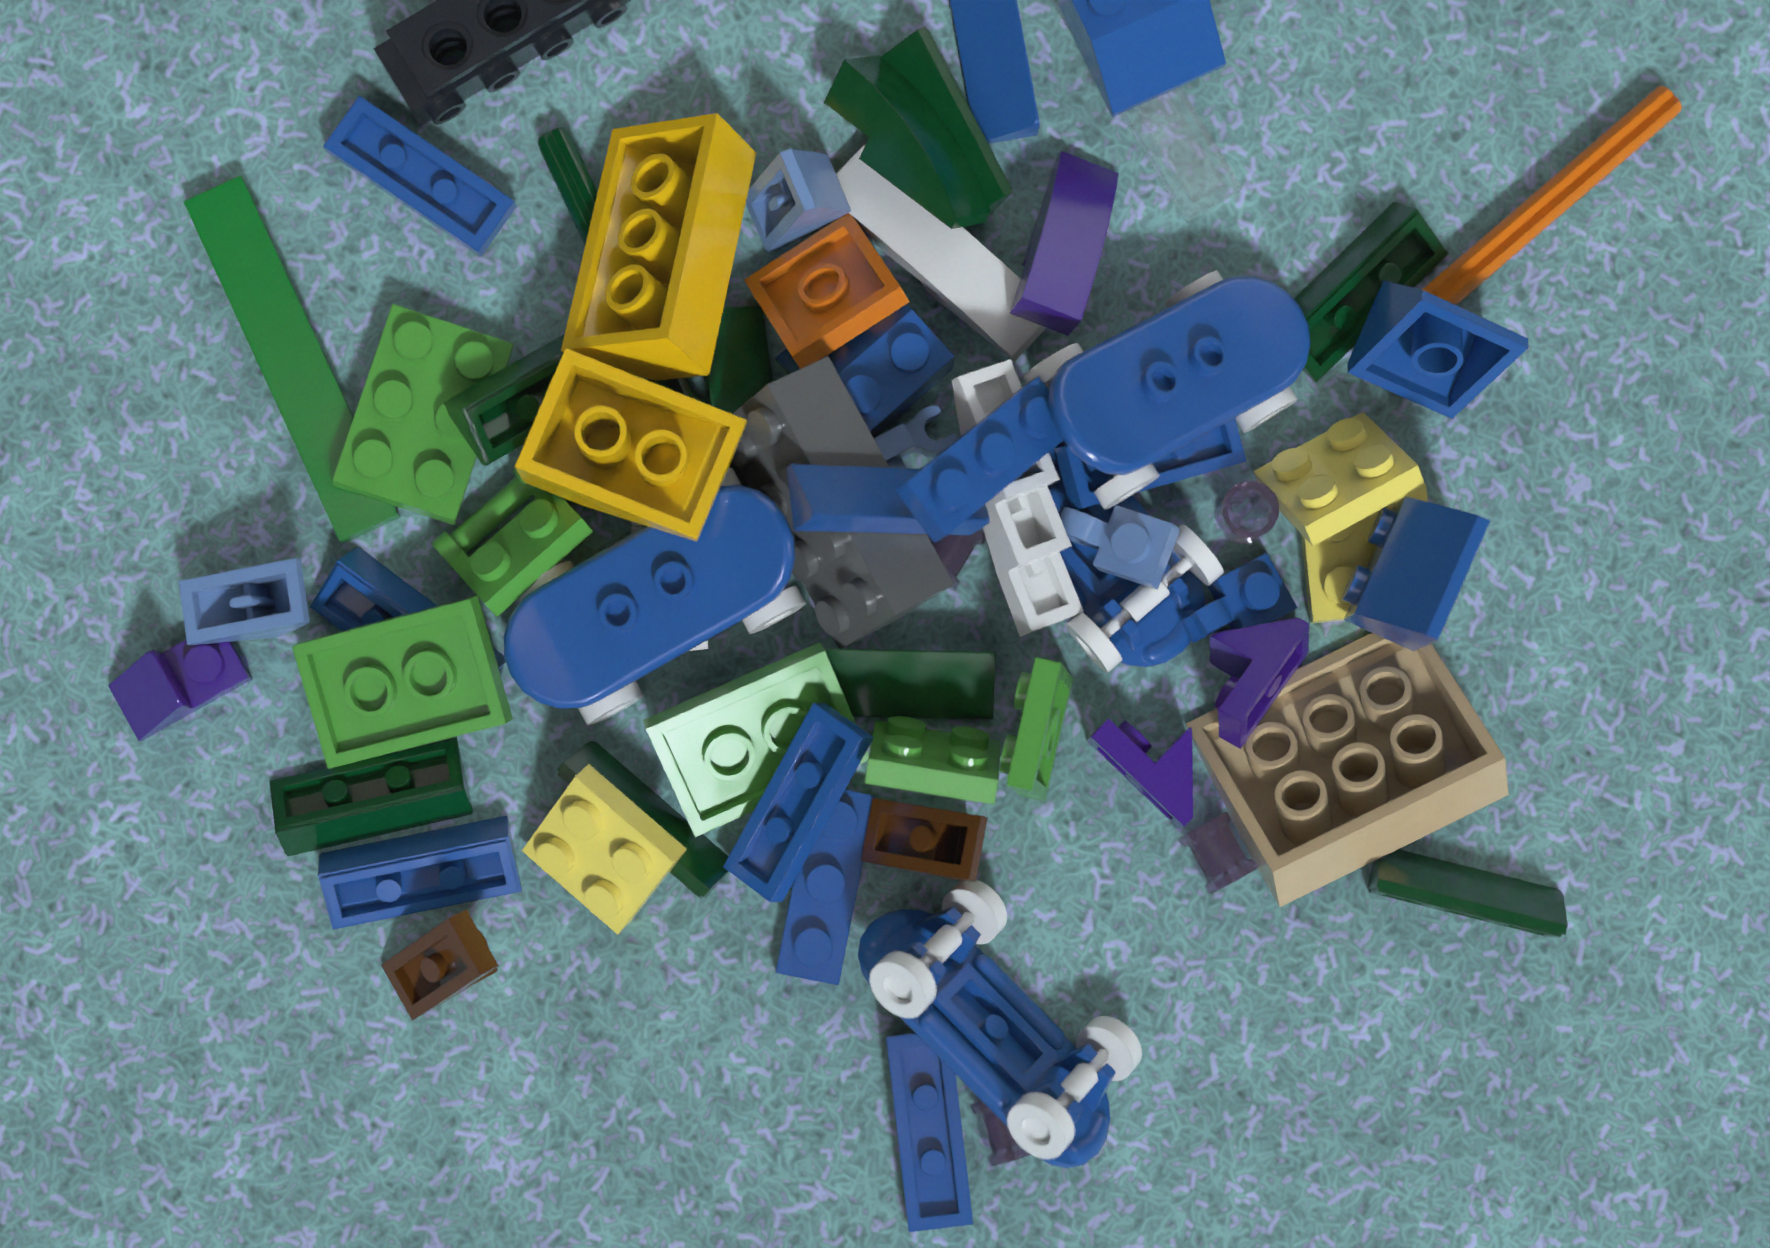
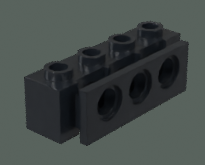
(491, 57)

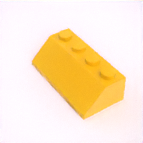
(661, 247)

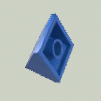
(1431, 349)

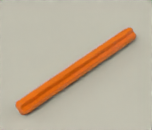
(1556, 196)

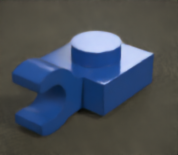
(1242, 599)

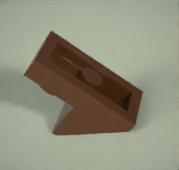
(924, 839)
(440, 965)

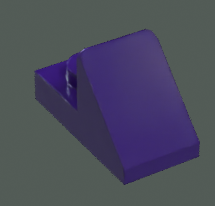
(1259, 666)
(176, 683)
(1164, 782)

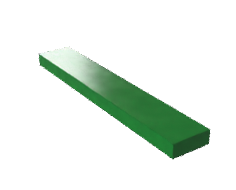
(284, 347)

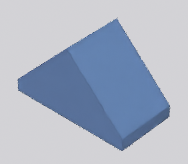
(795, 197)
(245, 603)

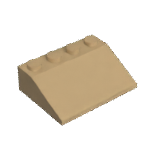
(1352, 764)

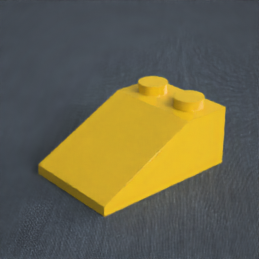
(629, 447)

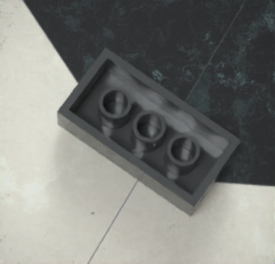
(850, 576)

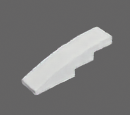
(945, 260)
(1024, 522)

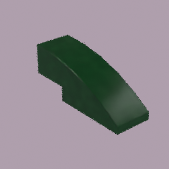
(907, 140)

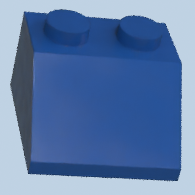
(1143, 46)
(887, 367)
(1413, 571)

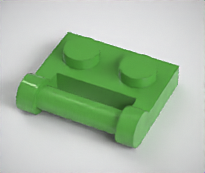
(520, 550)

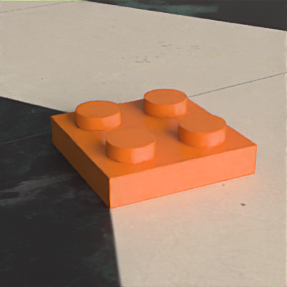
(826, 291)

